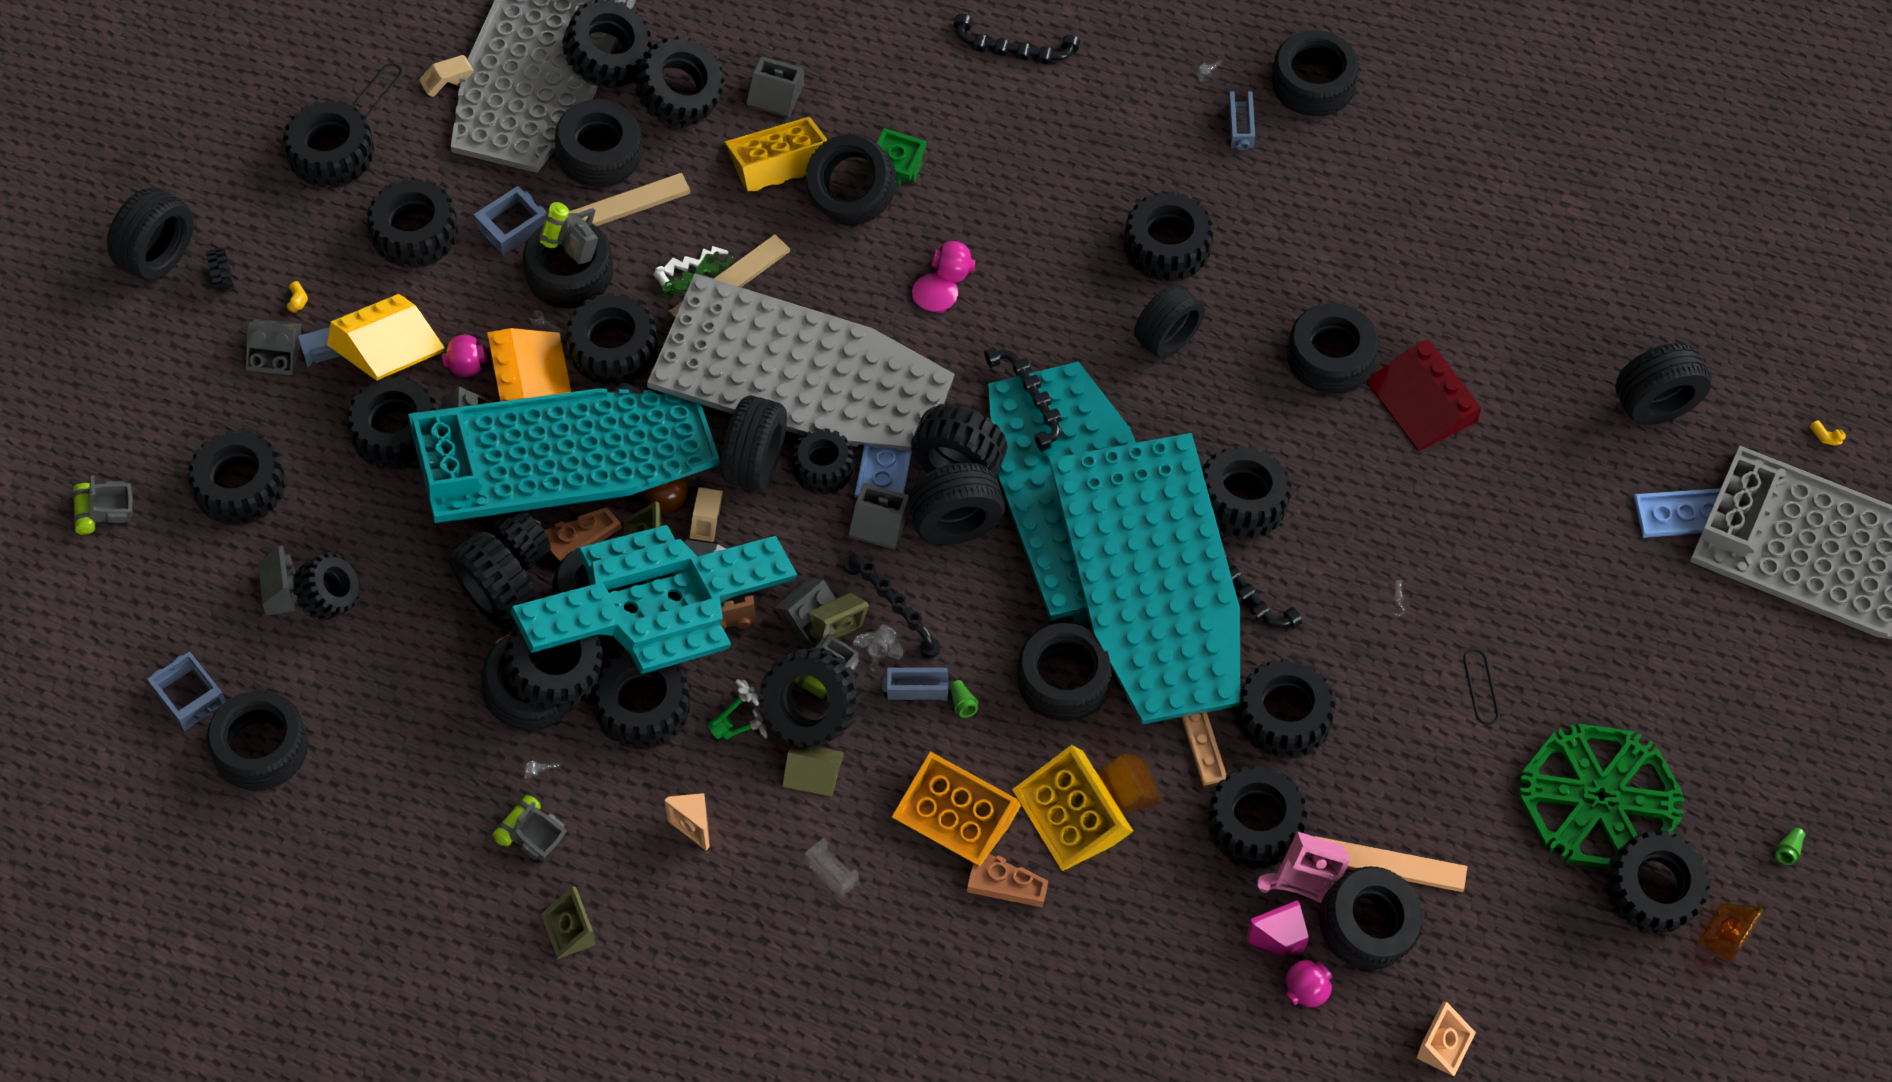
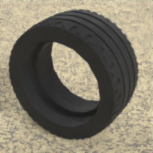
(1169, 321)

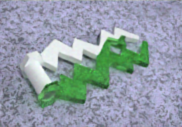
(701, 265)

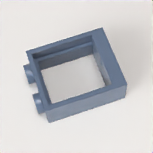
(520, 234)
(198, 708)

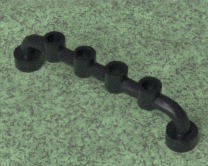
(1023, 50)
(1031, 384)
(855, 564)
(1260, 608)

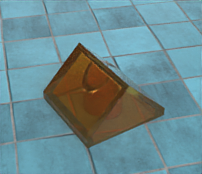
(1130, 783)
(1730, 929)

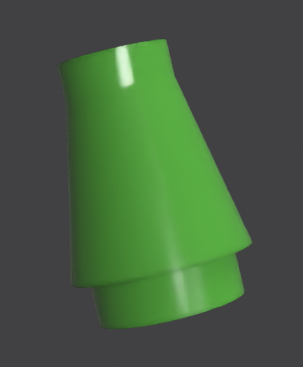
(964, 702)
(1789, 849)

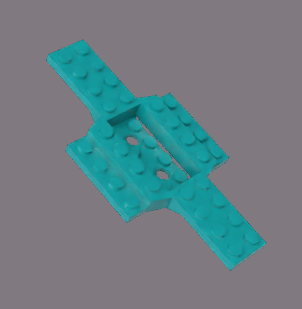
(661, 629)

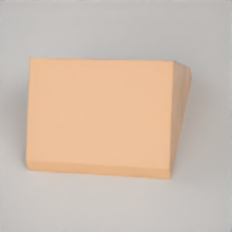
(689, 816)
(1446, 1040)

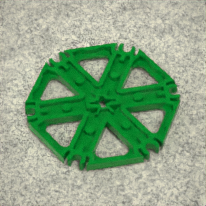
(1589, 782)

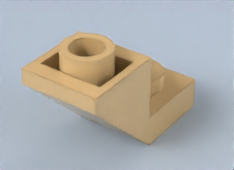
(445, 71)
(706, 514)

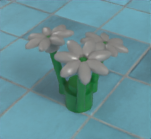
(721, 725)

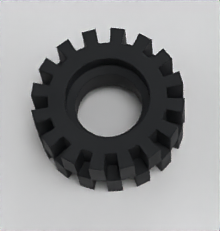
(220, 269)

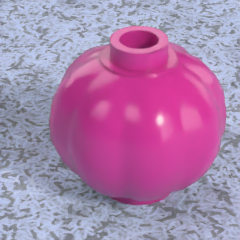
(953, 261)
(465, 356)
(1308, 983)

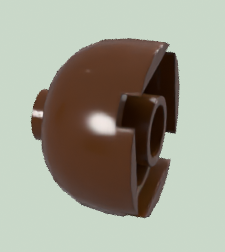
(671, 495)

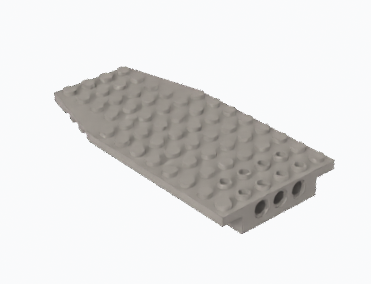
(521, 83)
(811, 362)
(1802, 541)

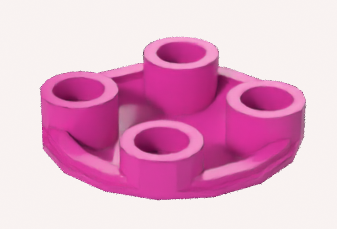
(934, 293)

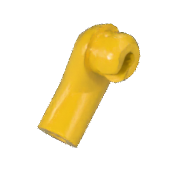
(298, 299)
(1831, 438)

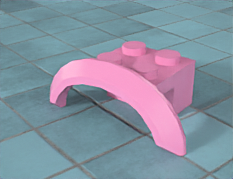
(1308, 867)

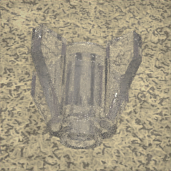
(881, 641)

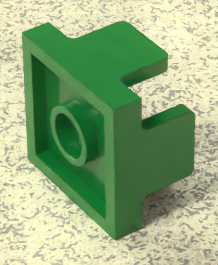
(904, 152)

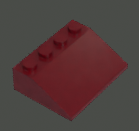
(1424, 395)

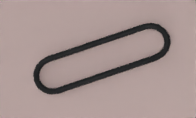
(388, 89)
(1491, 685)

